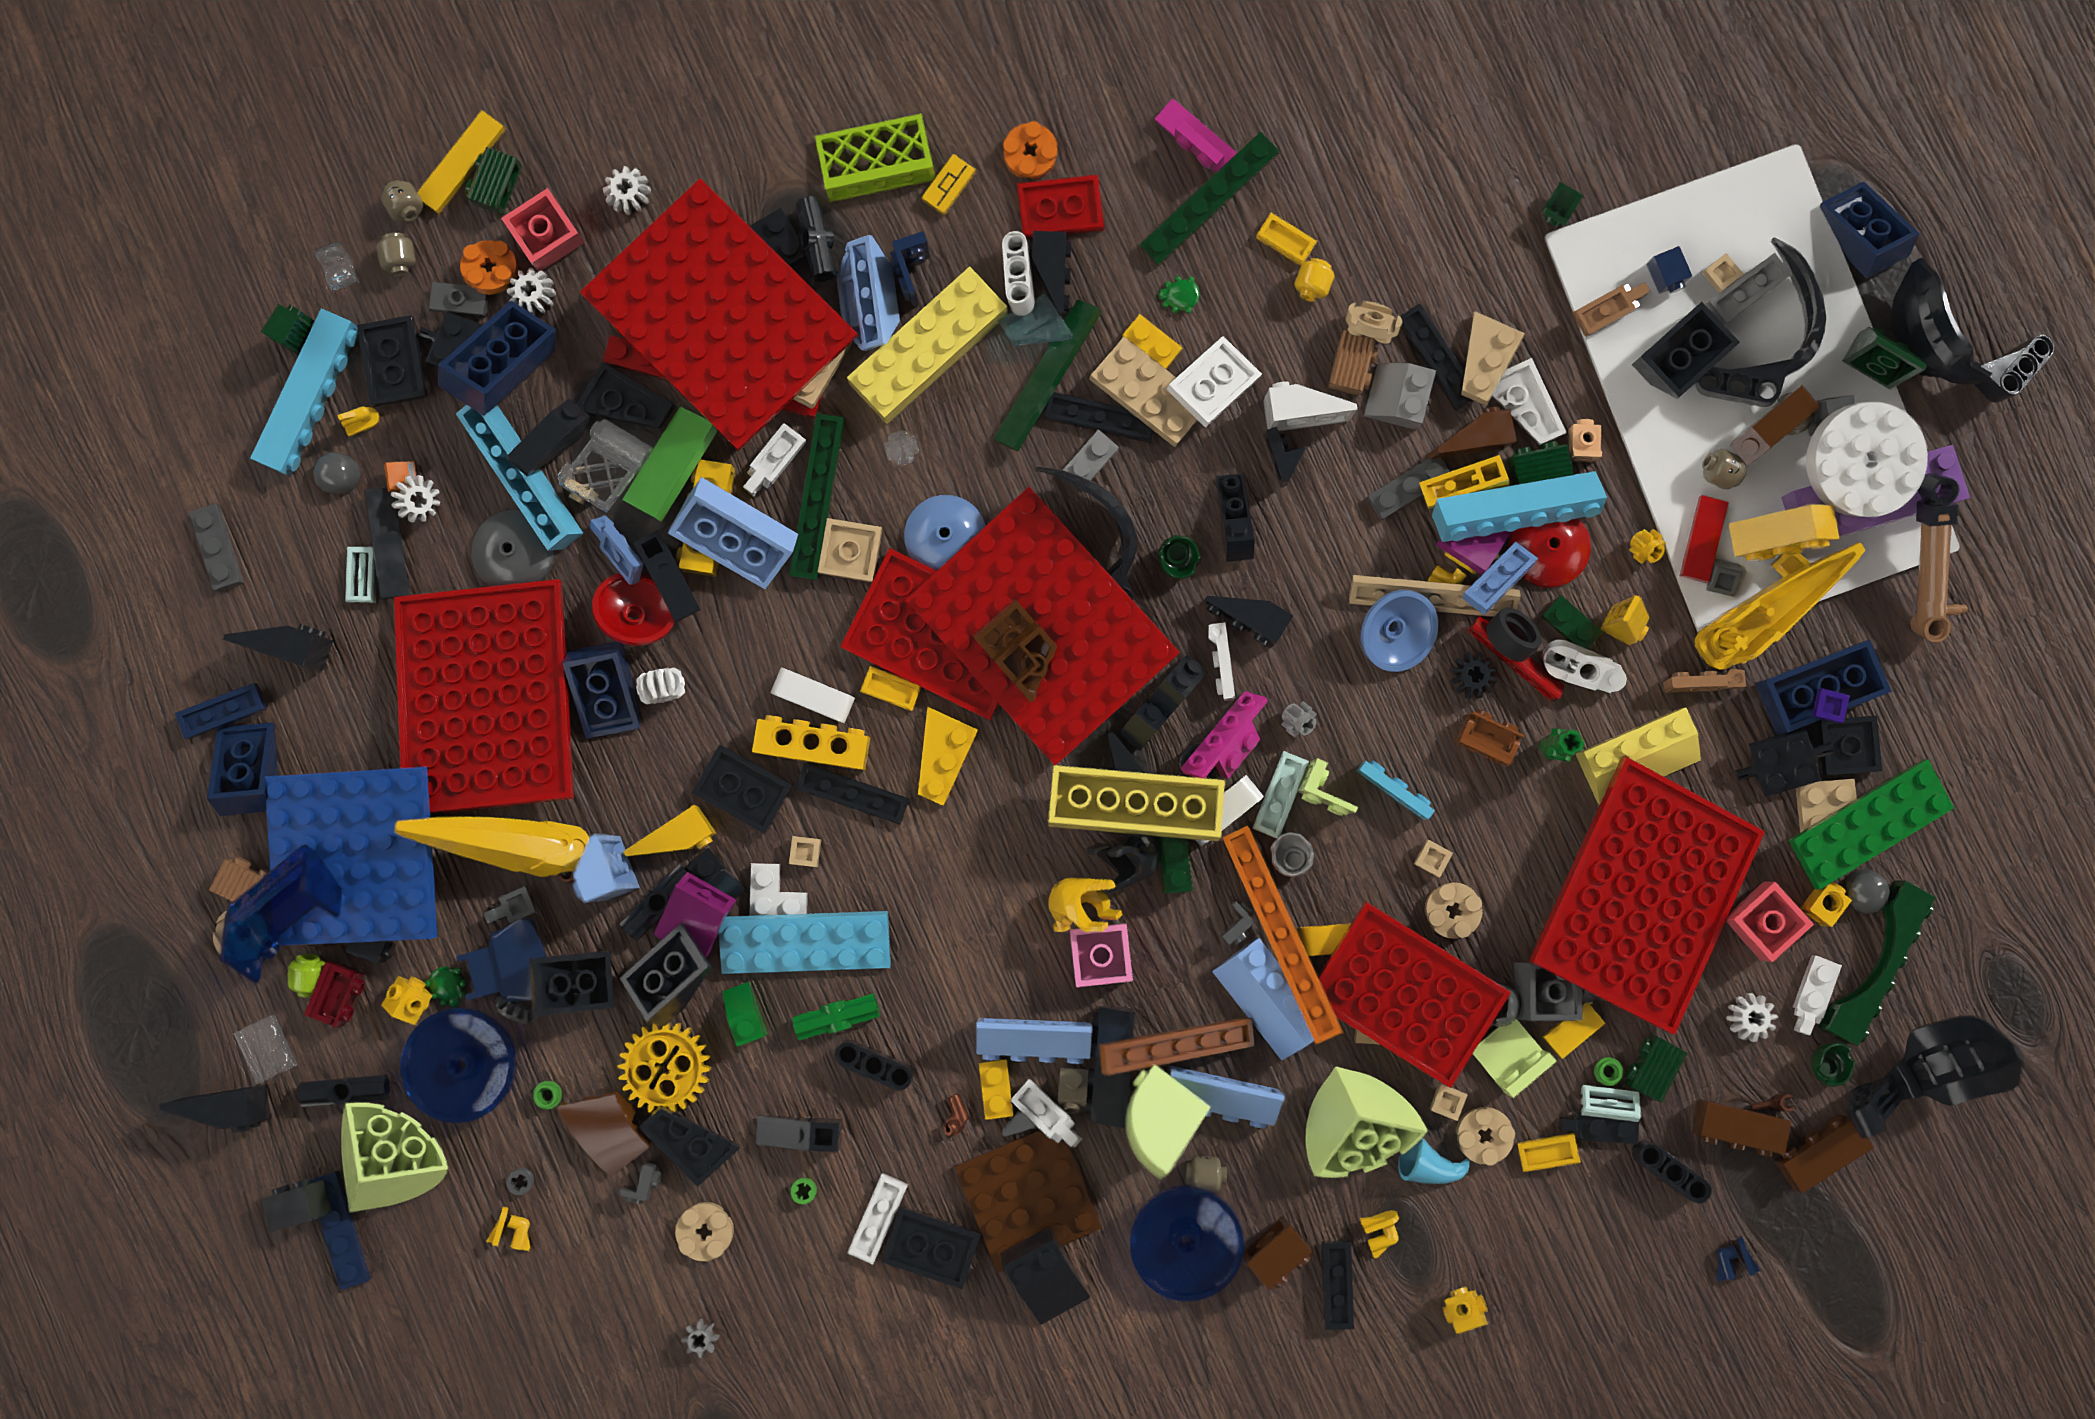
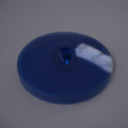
(434, 1072)
(1193, 1267)

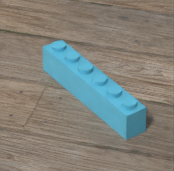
(306, 392)
(532, 493)
(1519, 506)

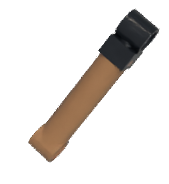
(1936, 521)

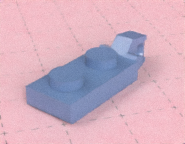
(617, 549)

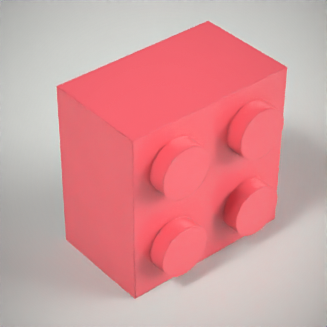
(543, 230)
(1768, 921)

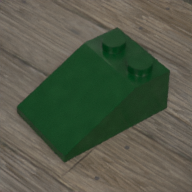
(1883, 358)

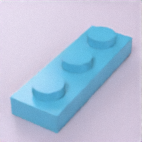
(1396, 789)

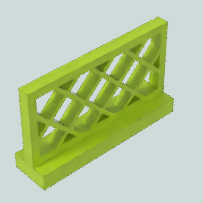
(874, 178)

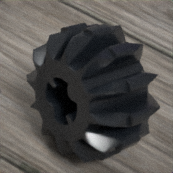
(1481, 670)

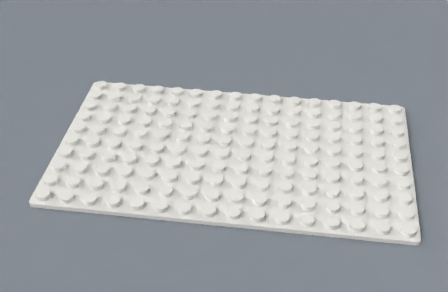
(1670, 436)

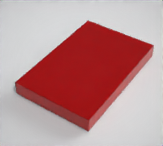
(1061, 205)

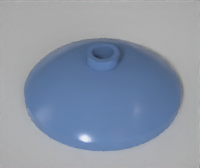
(932, 516)
(1409, 637)

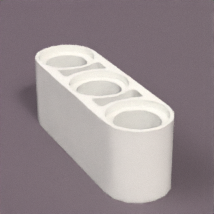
(1014, 262)
(812, 695)
(1237, 801)

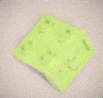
(1316, 776)
(1512, 1058)

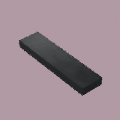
(1435, 354)
(1096, 416)
(386, 544)
(852, 793)

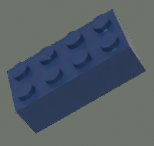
(496, 358)
(1849, 671)

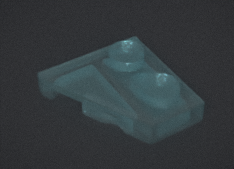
(1038, 326)

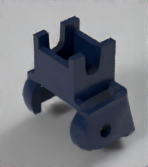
(506, 963)

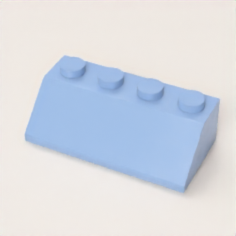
(733, 533)
(604, 870)
(1265, 996)
(1034, 1039)
(1232, 1097)

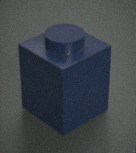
(1669, 270)

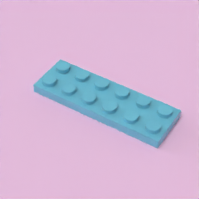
(805, 942)

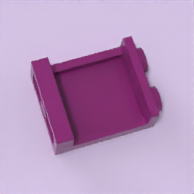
(699, 909)

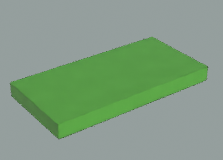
(670, 463)

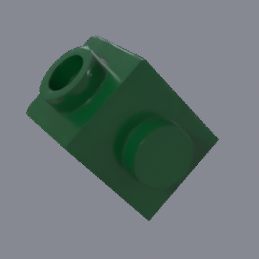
(1561, 204)

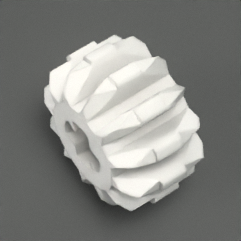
(619, 185)
(525, 284)
(422, 490)
(660, 685)
(1741, 1015)

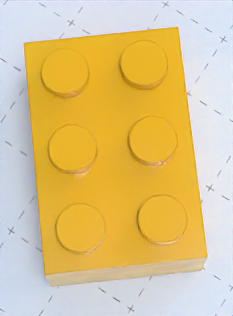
(1784, 532)

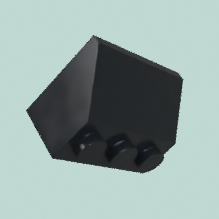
(1686, 352)

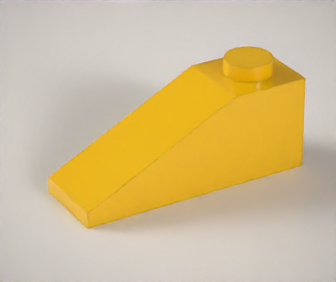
(1473, 478)
(1627, 621)
(683, 832)

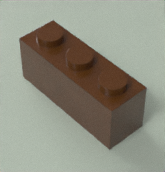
(1741, 1128)
(1822, 1154)

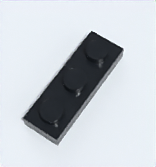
(1337, 1285)

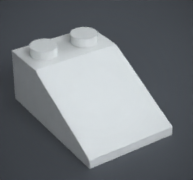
(1303, 407)

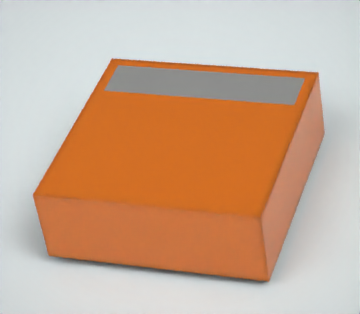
(396, 472)

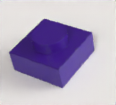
(1830, 706)

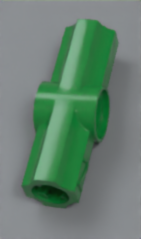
(1561, 744)
(836, 1016)

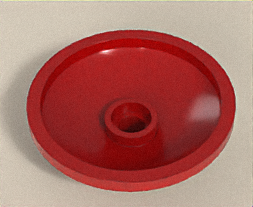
(1559, 564)
(618, 600)

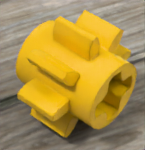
(1647, 546)

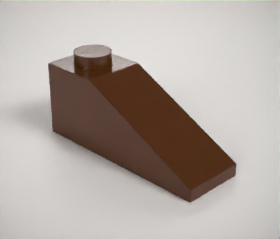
(1774, 425)
(1487, 432)

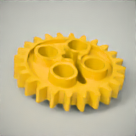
(643, 1053)

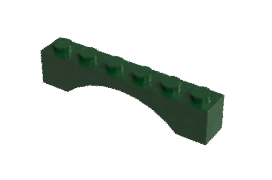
(1903, 916)

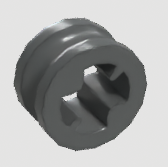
(515, 1174)

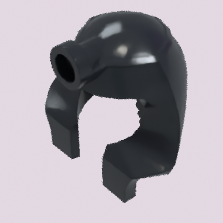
(1132, 861)

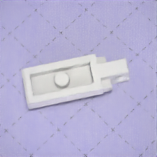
(773, 459)
(1221, 659)
(1815, 993)
(1045, 1113)

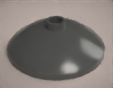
(525, 563)

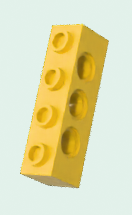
(723, 477)
(767, 743)

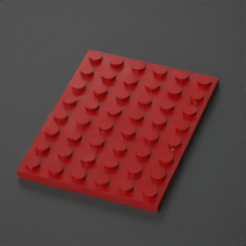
(719, 314)
(1100, 633)
(485, 695)
(1647, 895)

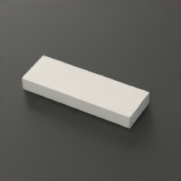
(877, 1218)

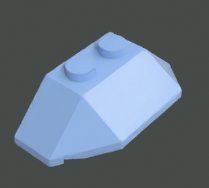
(868, 293)

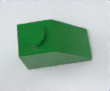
(743, 1014)

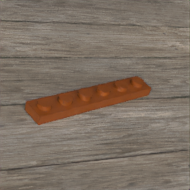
(1176, 1045)

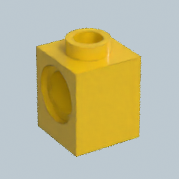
(1814, 906)

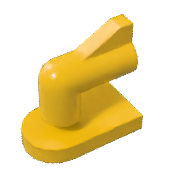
(359, 420)
(1442, 576)
(1386, 1222)
(520, 1238)

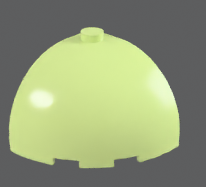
(1161, 1120)
(1358, 1124)
(386, 1157)

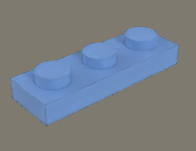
(1500, 578)

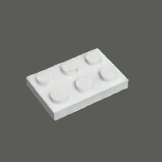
(1214, 381)

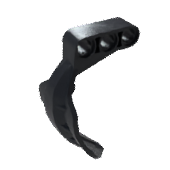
(1928, 328)
(1774, 373)
(1125, 526)
(1944, 1061)

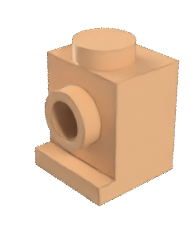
(1578, 448)

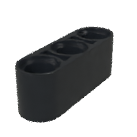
(859, 1065)
(1681, 1180)

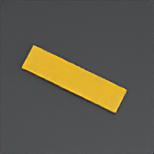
(460, 162)

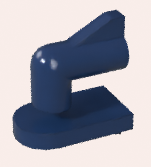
(1725, 1268)

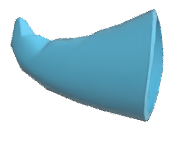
(1426, 1166)

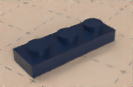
(221, 711)

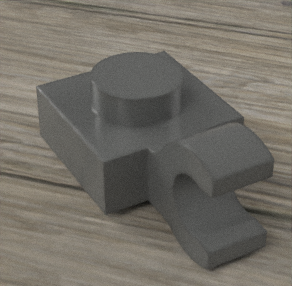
(514, 906)

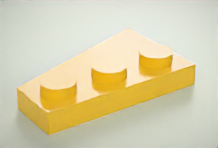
(943, 754)

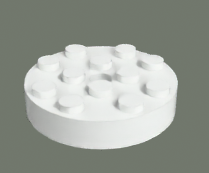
(1838, 452)

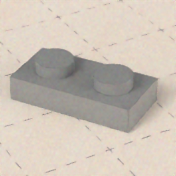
(1092, 456)

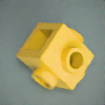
(407, 999)
(1455, 1314)

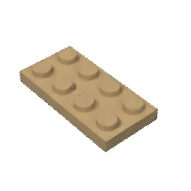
(1141, 388)

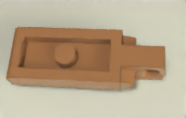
(1609, 308)
(1707, 681)

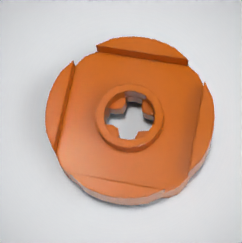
(1033, 135)
(486, 252)

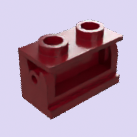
(335, 994)

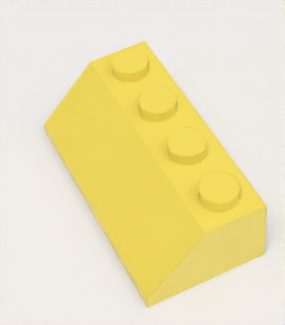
(1659, 745)

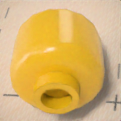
(1314, 279)

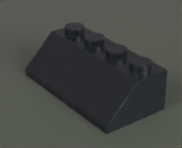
(1110, 1091)

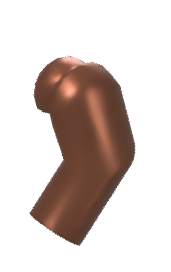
(957, 1118)

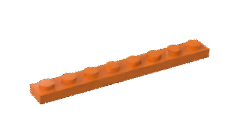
(1282, 935)

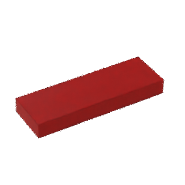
(1704, 539)

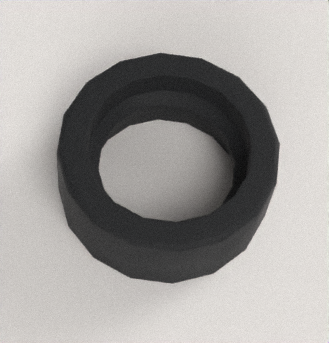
(1513, 634)

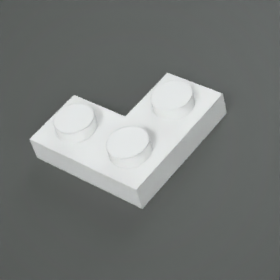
(766, 894)

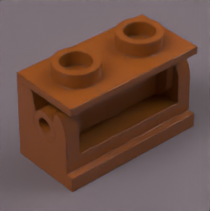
(1489, 738)

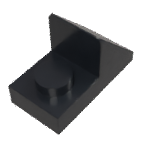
(1283, 462)
(715, 873)

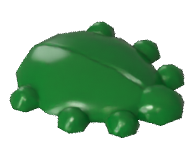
(1180, 294)
(447, 985)

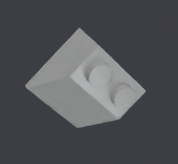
(1400, 394)

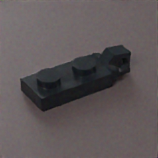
(1601, 1129)

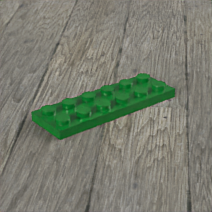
(1871, 824)

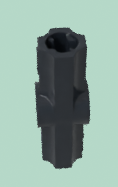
(815, 239)
(645, 914)
(328, 1091)

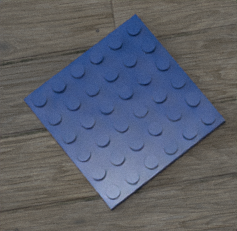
(351, 828)

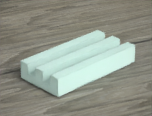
(350, 576)
(1589, 1103)

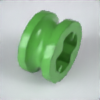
(812, 1193)

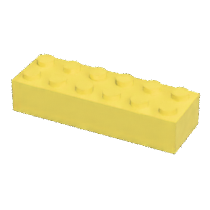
(928, 345)
(1136, 803)

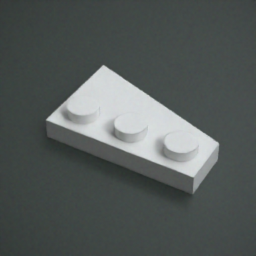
(1529, 402)

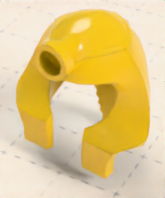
(1066, 903)

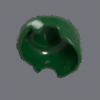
(1178, 556)
(1832, 1064)

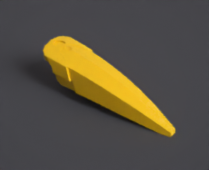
(1769, 614)
(512, 844)

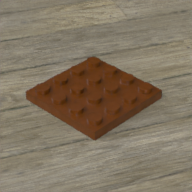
(1025, 1190)

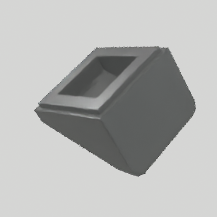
(1725, 577)
(1017, 1123)

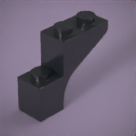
(1163, 702)

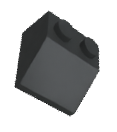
(1545, 995)

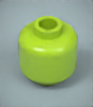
(304, 974)

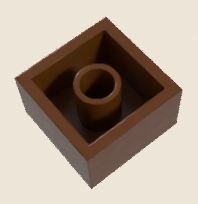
(1277, 1253)

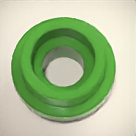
(1616, 1075)
(541, 1101)

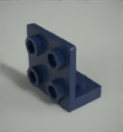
(911, 251)

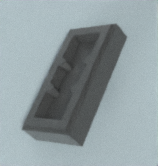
(457, 299)

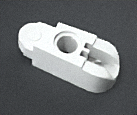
(1604, 676)

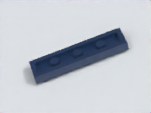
(342, 1235)

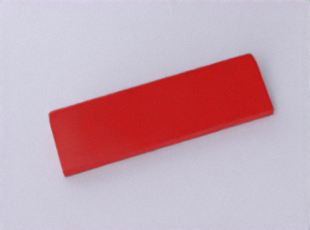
(1527, 669)

